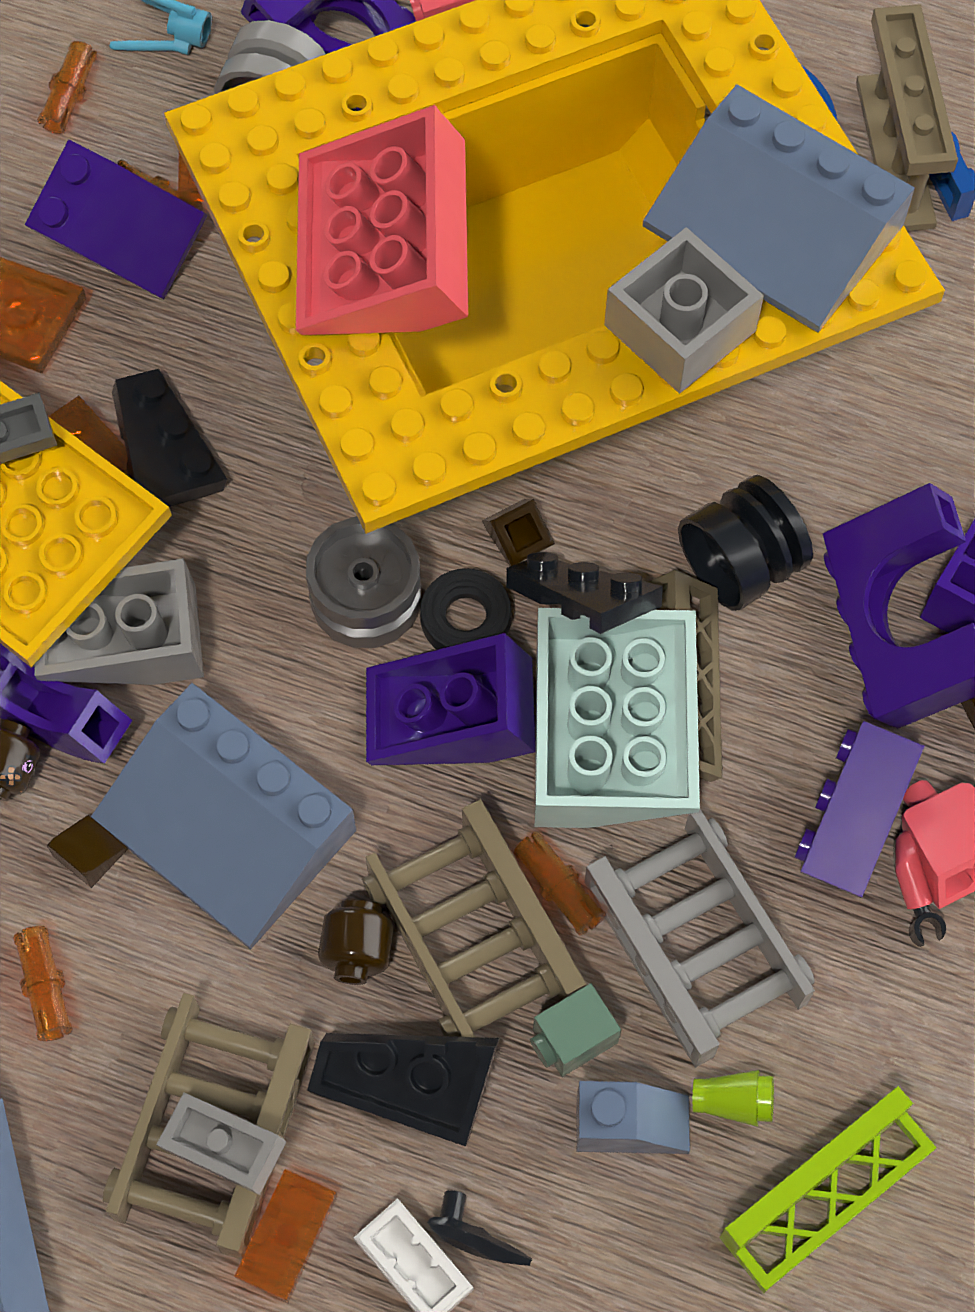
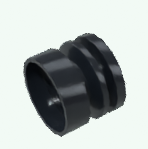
(746, 541)

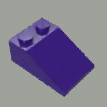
(115, 219)
(452, 705)

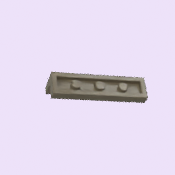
(676, 596)

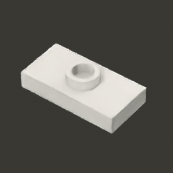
(412, 1261)

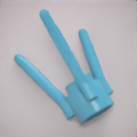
(185, 23)

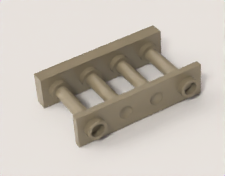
(907, 109)
(501, 884)
(271, 1110)

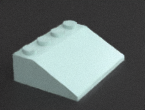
(615, 720)

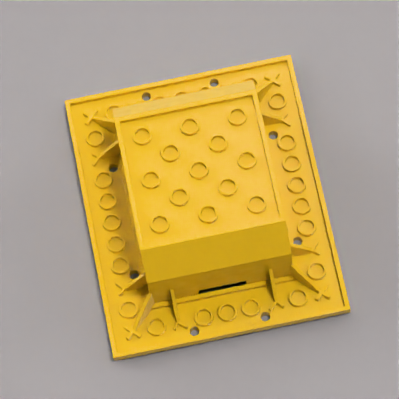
(562, 164)

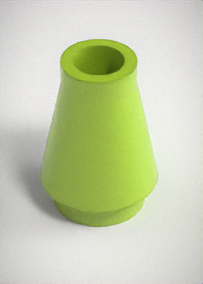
(736, 1097)

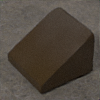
(518, 531)
(87, 850)

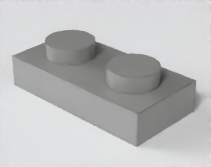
(221, 1143)

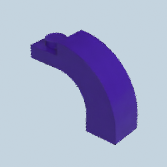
(59, 714)

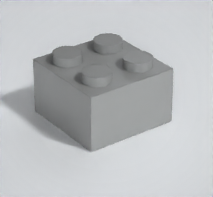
(683, 309)

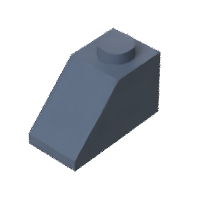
(631, 1118)

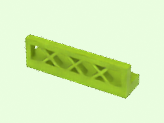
(815, 1171)

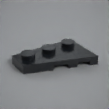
(162, 442)
(584, 590)
(407, 1078)

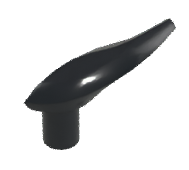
(469, 1237)

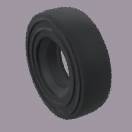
(458, 585)

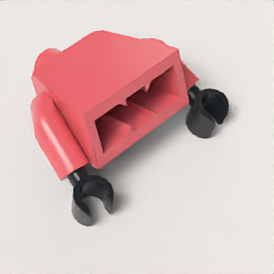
(935, 852)

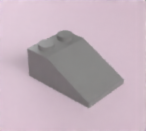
(132, 632)

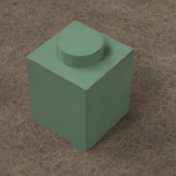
(574, 1031)

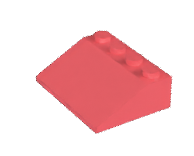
(383, 229)

